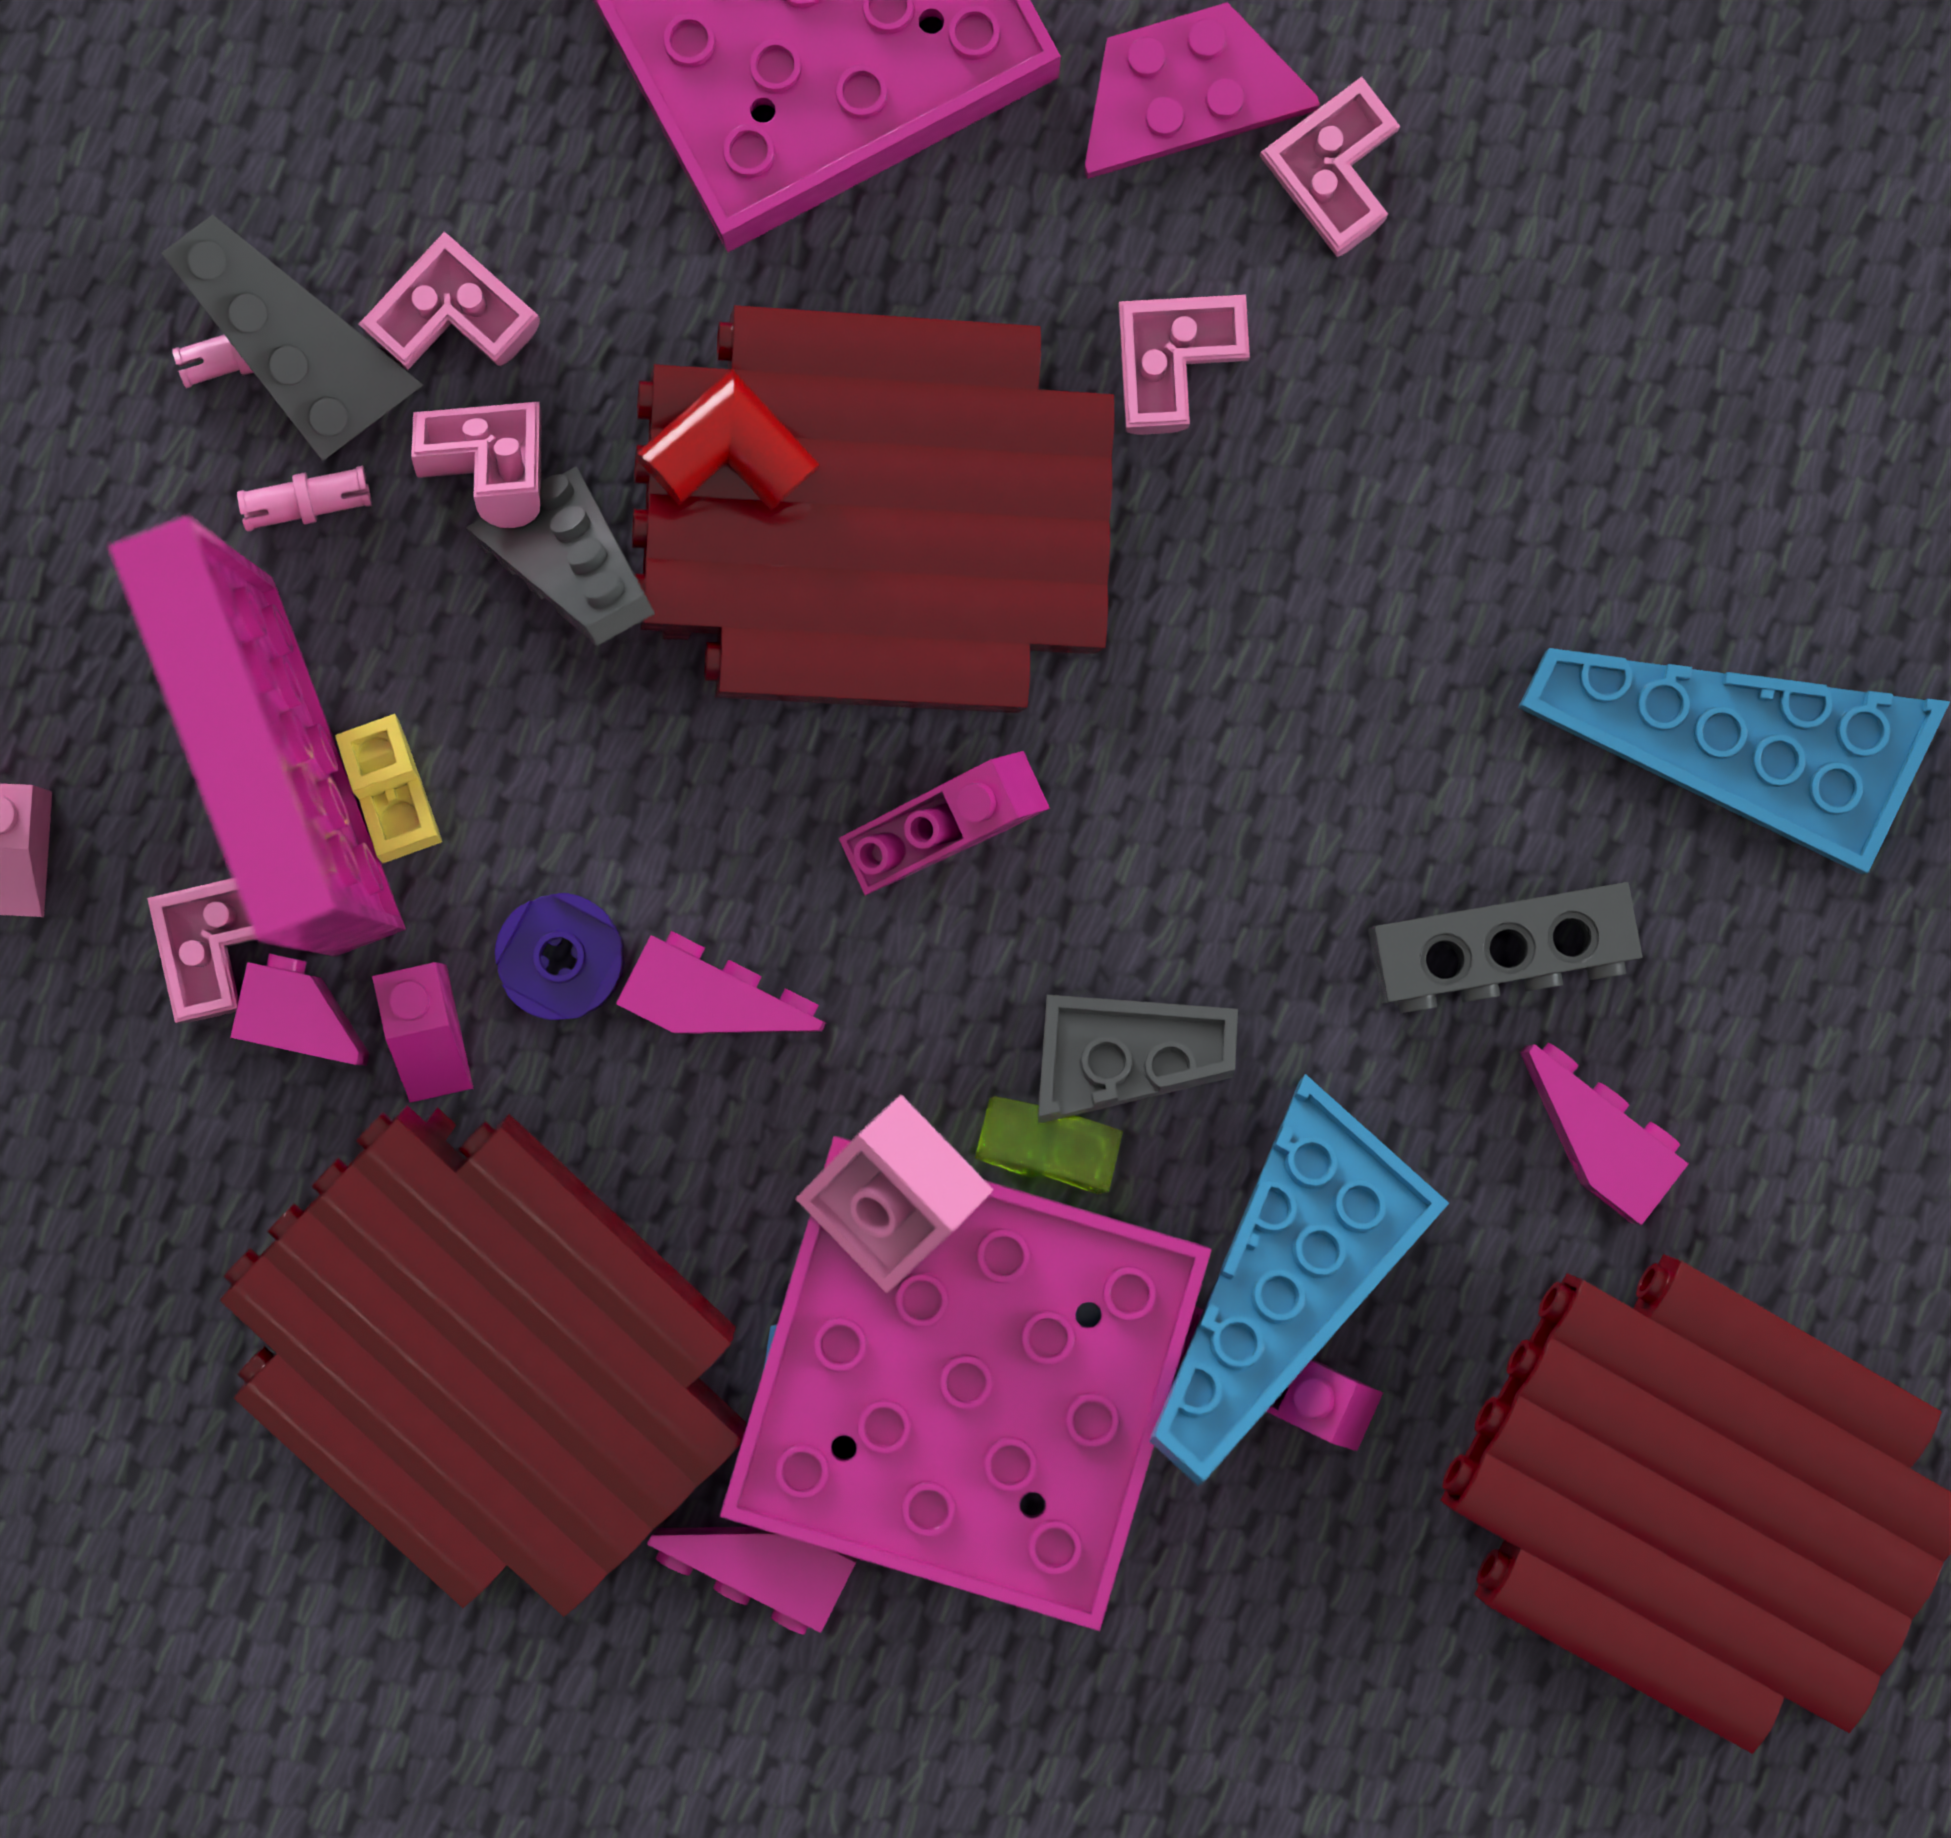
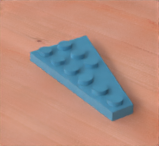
(1774, 750)
(1307, 1252)

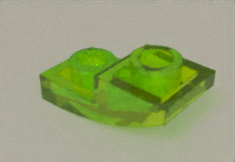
(1061, 1149)

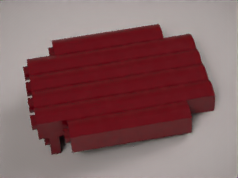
(929, 544)
(483, 1358)
(1705, 1502)

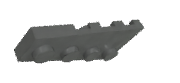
(298, 348)
(571, 559)

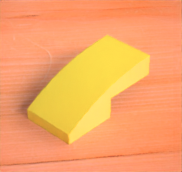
(388, 788)

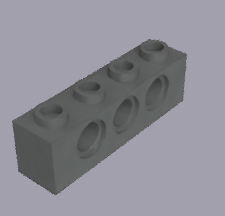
(1600, 913)

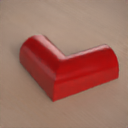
(730, 428)

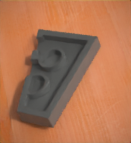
(1128, 1051)

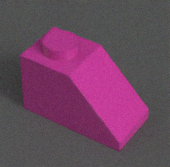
(294, 1013)
(423, 1030)

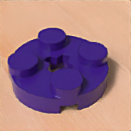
(525, 968)

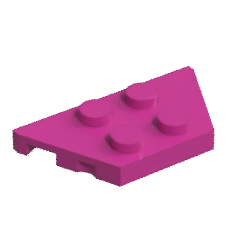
(1188, 87)

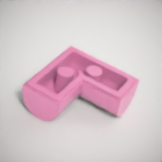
(1317, 162)
(445, 290)
(1159, 342)
(496, 445)
(192, 943)

